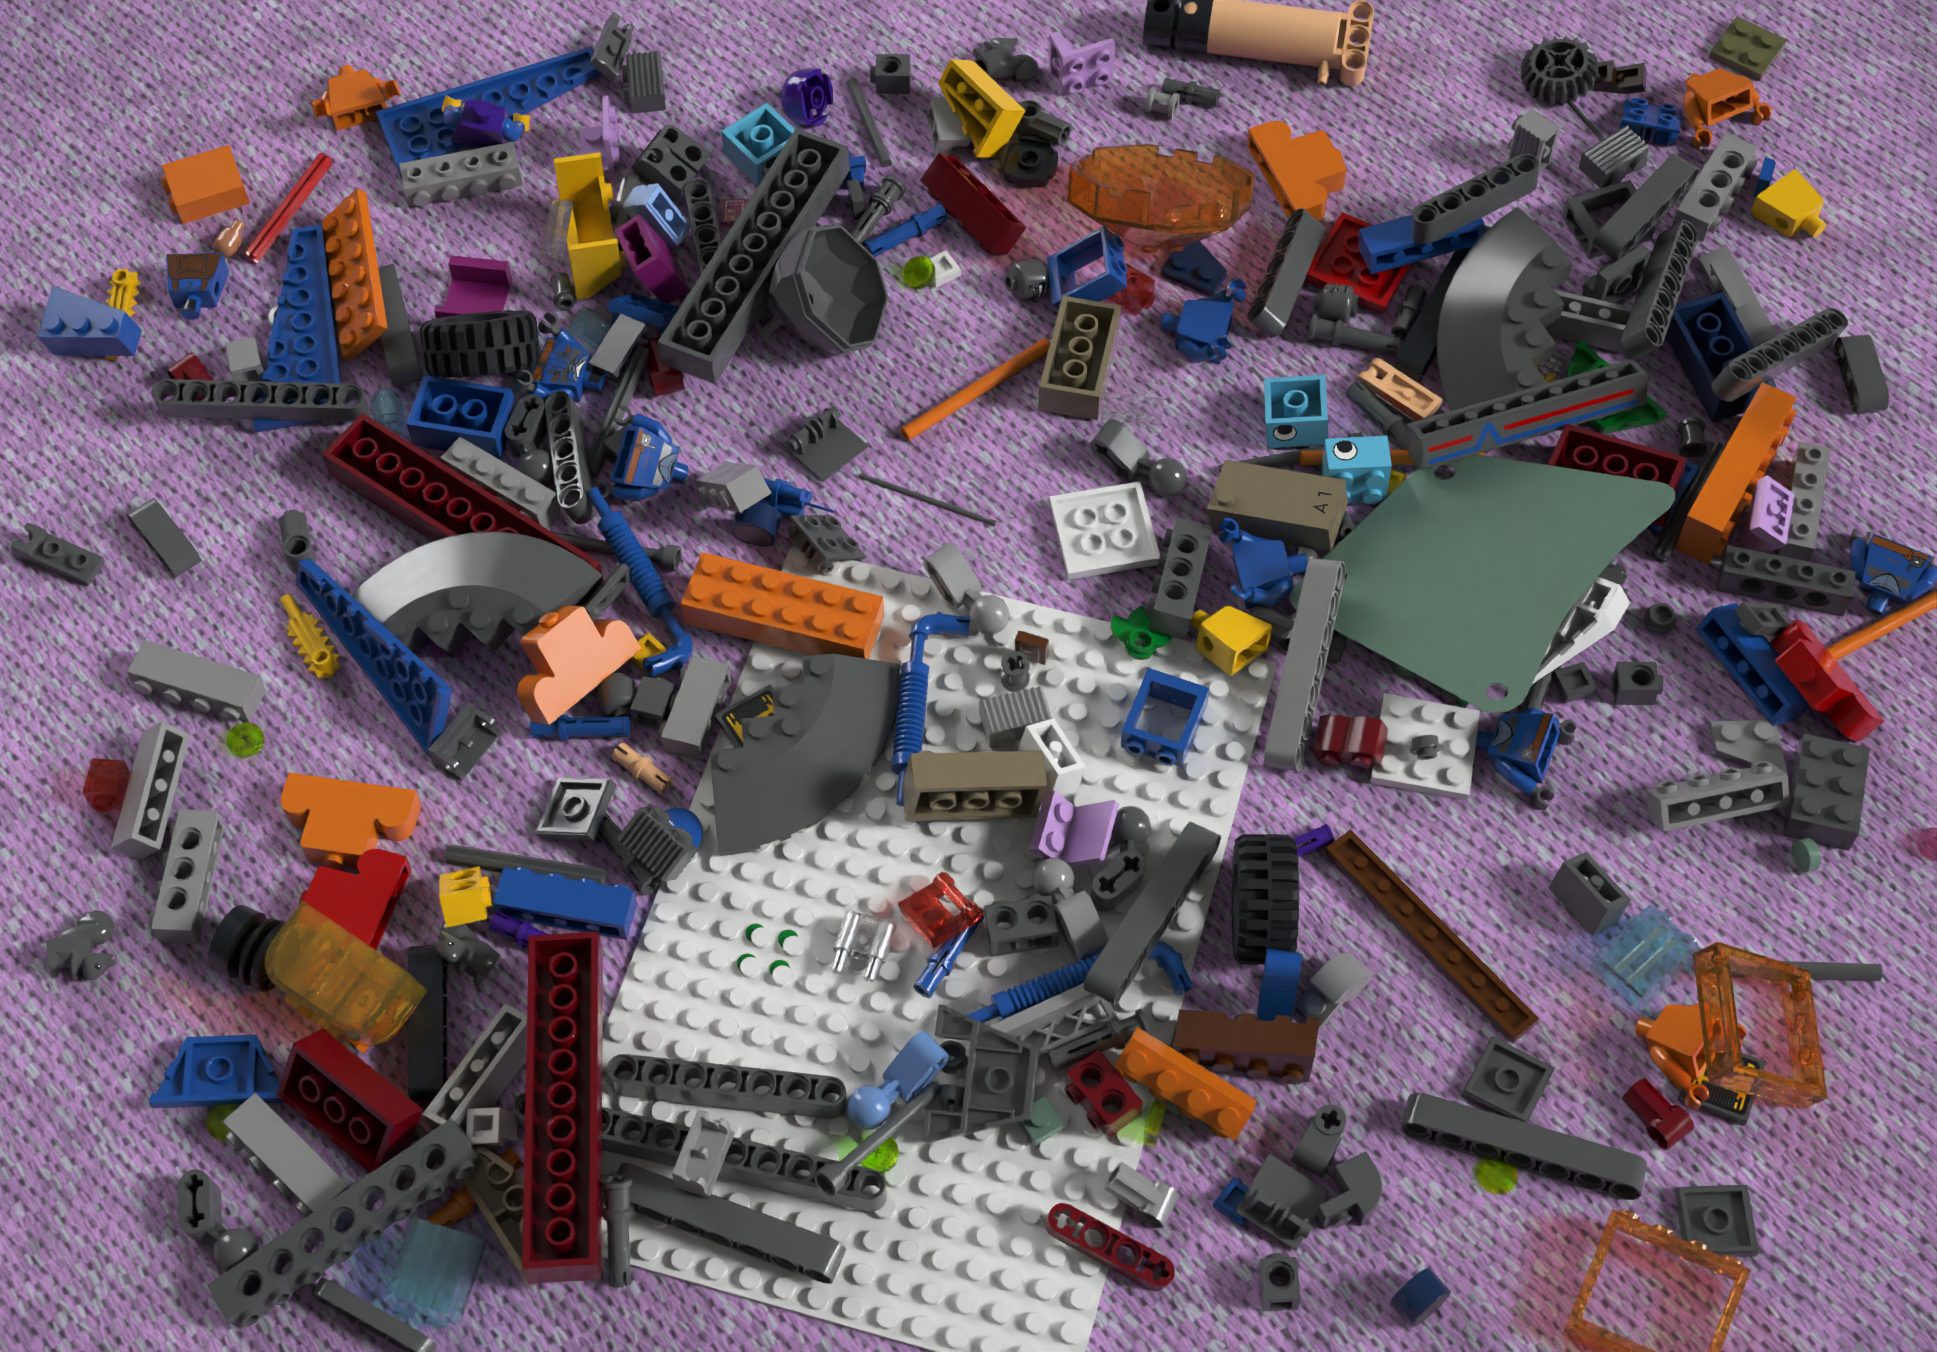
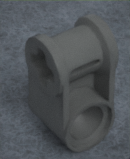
(1320, 1144)

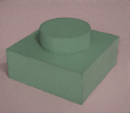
(1044, 1122)

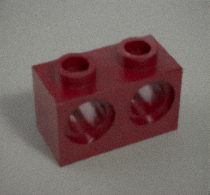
(1110, 1090)

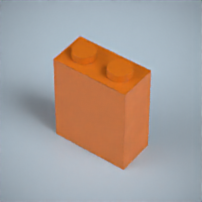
(204, 184)

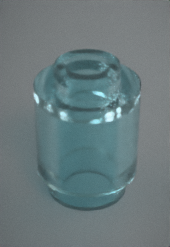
(388, 409)

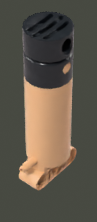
(1266, 33)

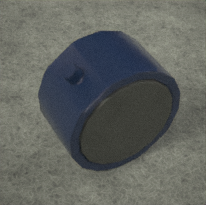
(757, 524)
(1420, 1297)

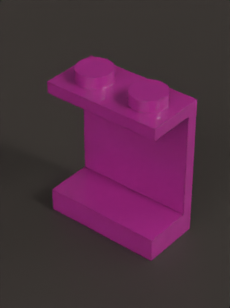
(476, 286)

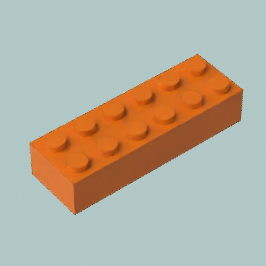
(1737, 474)
(781, 608)

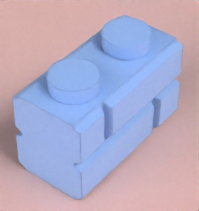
(658, 212)

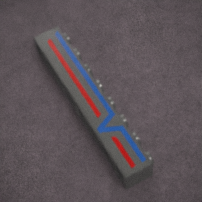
(1527, 414)

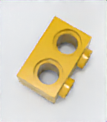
(464, 896)

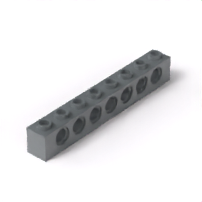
(326, 1224)

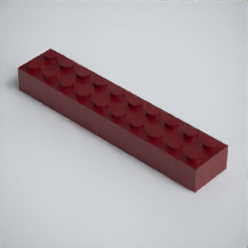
(425, 490)
(563, 1109)

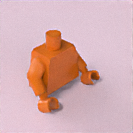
(354, 97)
(1718, 97)
(1678, 1048)

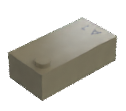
(1079, 357)
(1279, 504)
(973, 785)

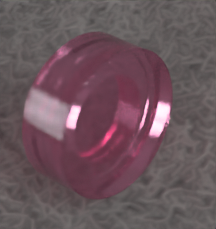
(1928, 844)

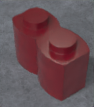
(1350, 741)

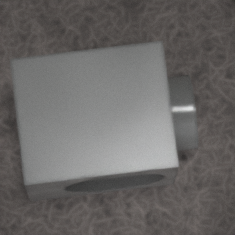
(245, 360)

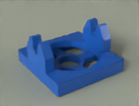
(643, 309)

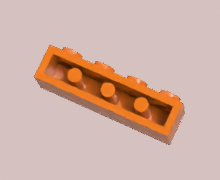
(1186, 1084)

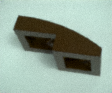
(1620, 79)

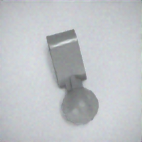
(961, 587)
(1073, 911)

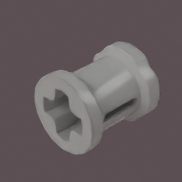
(1153, 105)

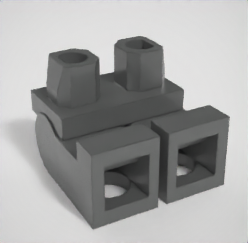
(671, 160)

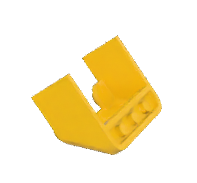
(590, 236)

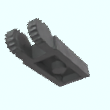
(612, 47)
(1763, 618)

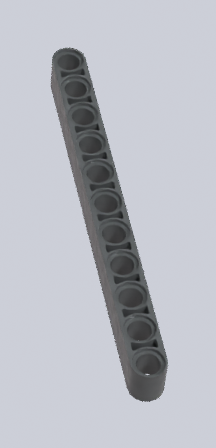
(744, 1171)

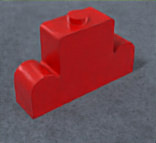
(1824, 681)
(361, 901)

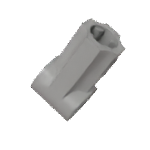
(1149, 1198)

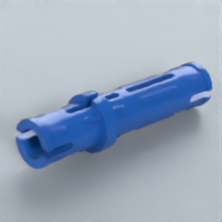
(899, 234)
(568, 727)
(946, 956)

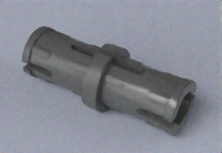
(1191, 92)
(1408, 311)

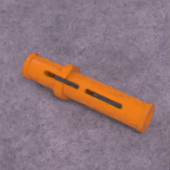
(461, 1201)

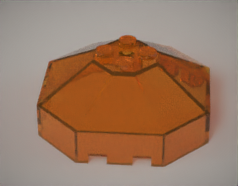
(1159, 197)

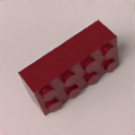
(1613, 456)
(347, 1100)

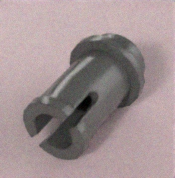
(563, 296)

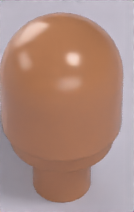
(229, 239)

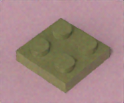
(1747, 48)

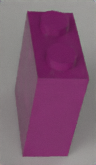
(652, 260)

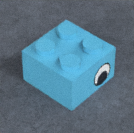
(756, 141)
(1296, 411)
(1362, 464)

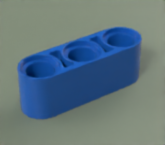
(1279, 984)

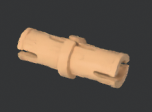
(642, 768)

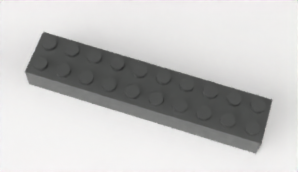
(740, 272)

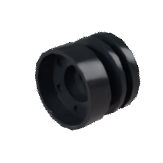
(241, 946)

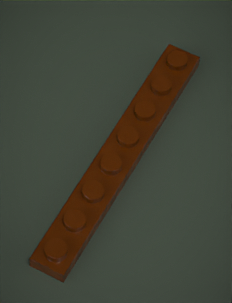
(1432, 936)

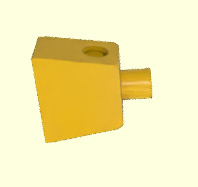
(1790, 206)
(1231, 637)

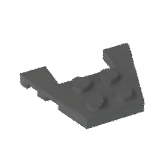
(997, 1079)

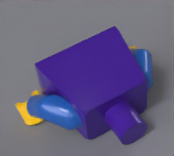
(481, 123)

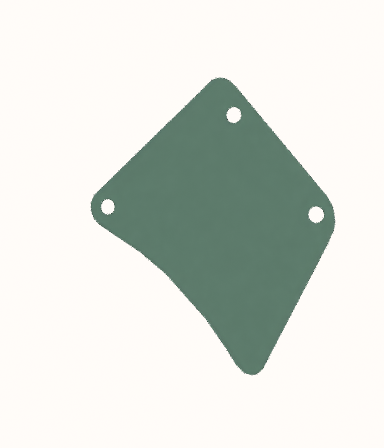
(1484, 567)

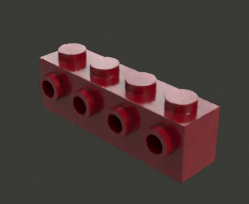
(972, 204)

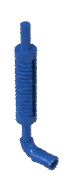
(646, 582)
(914, 689)
(1025, 996)

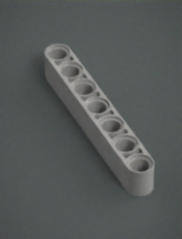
(1305, 664)

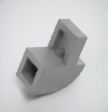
(1333, 985)

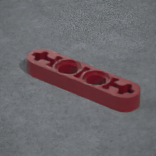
(1107, 1251)

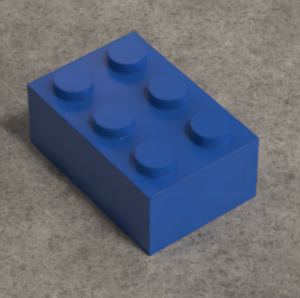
(460, 409)

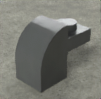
(1359, 1189)

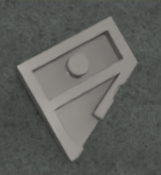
(1747, 742)

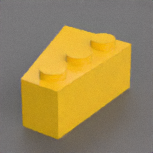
(982, 105)

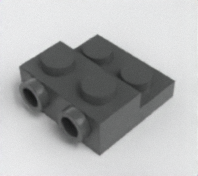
(1619, 278)

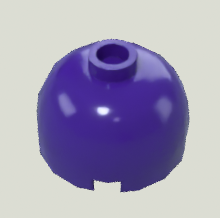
(806, 91)

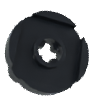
(1024, 174)

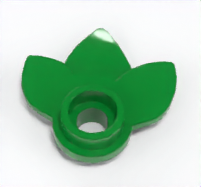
(1135, 632)

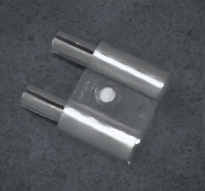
(863, 939)

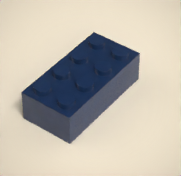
(1705, 340)

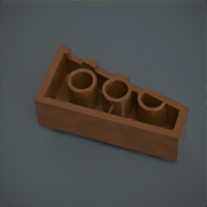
(1248, 1044)

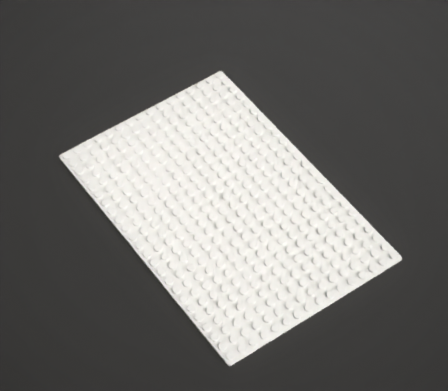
(963, 1233)

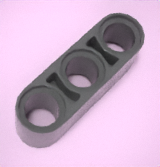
(1863, 373)
(164, 537)

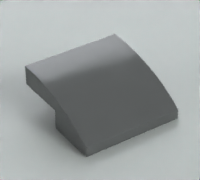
(607, 591)

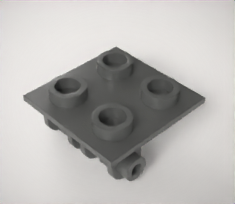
(825, 444)
(823, 540)
(1282, 1202)

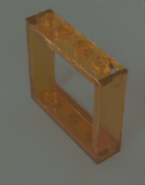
(1722, 1033)
(1663, 1238)

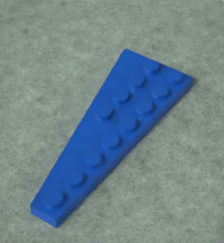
(304, 331)

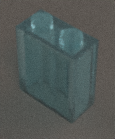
(1645, 957)
(435, 1272)

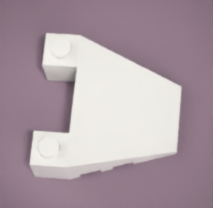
(1588, 621)

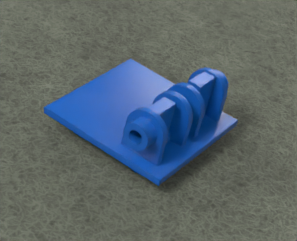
(1663, 117)

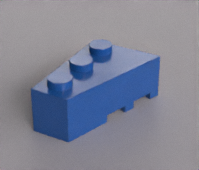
(86, 327)

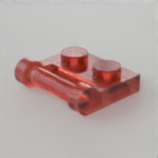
(932, 917)

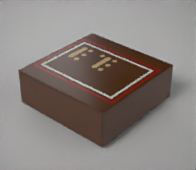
(1033, 646)

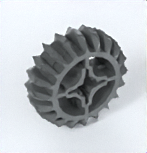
(1559, 78)

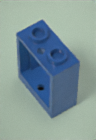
(1081, 253)
(1173, 691)

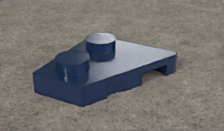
(1195, 269)

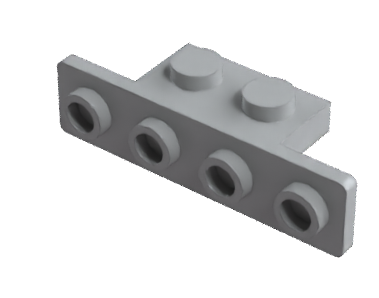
(1727, 278)

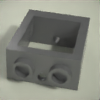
(1581, 223)

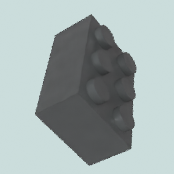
(1826, 791)

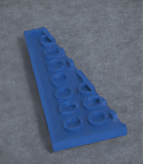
(417, 126)
(397, 673)

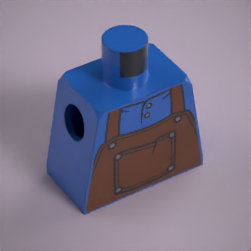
(195, 281)

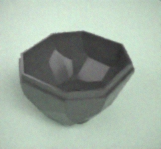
(829, 290)

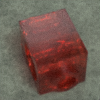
(1137, 294)
(106, 784)

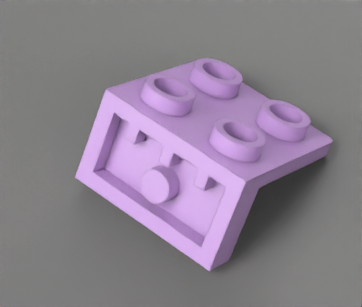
(1079, 67)
(603, 139)
(1768, 522)
(1072, 832)

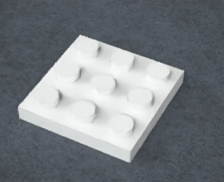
(1104, 530)
(1451, 769)

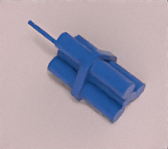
(789, 499)

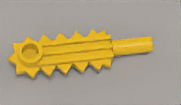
(122, 293)
(310, 640)

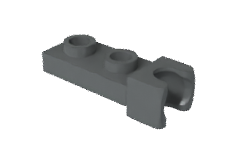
(58, 555)

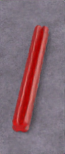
(287, 208)

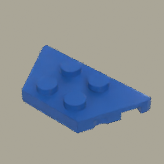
(217, 1073)

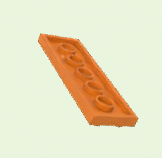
(354, 275)

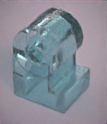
(589, 327)

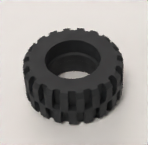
(480, 343)
(1264, 896)

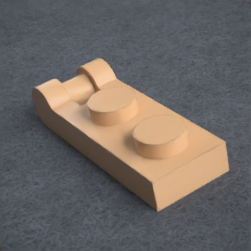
(1399, 390)

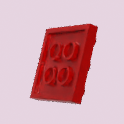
(1342, 263)

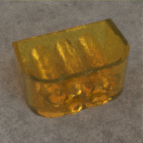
(340, 979)

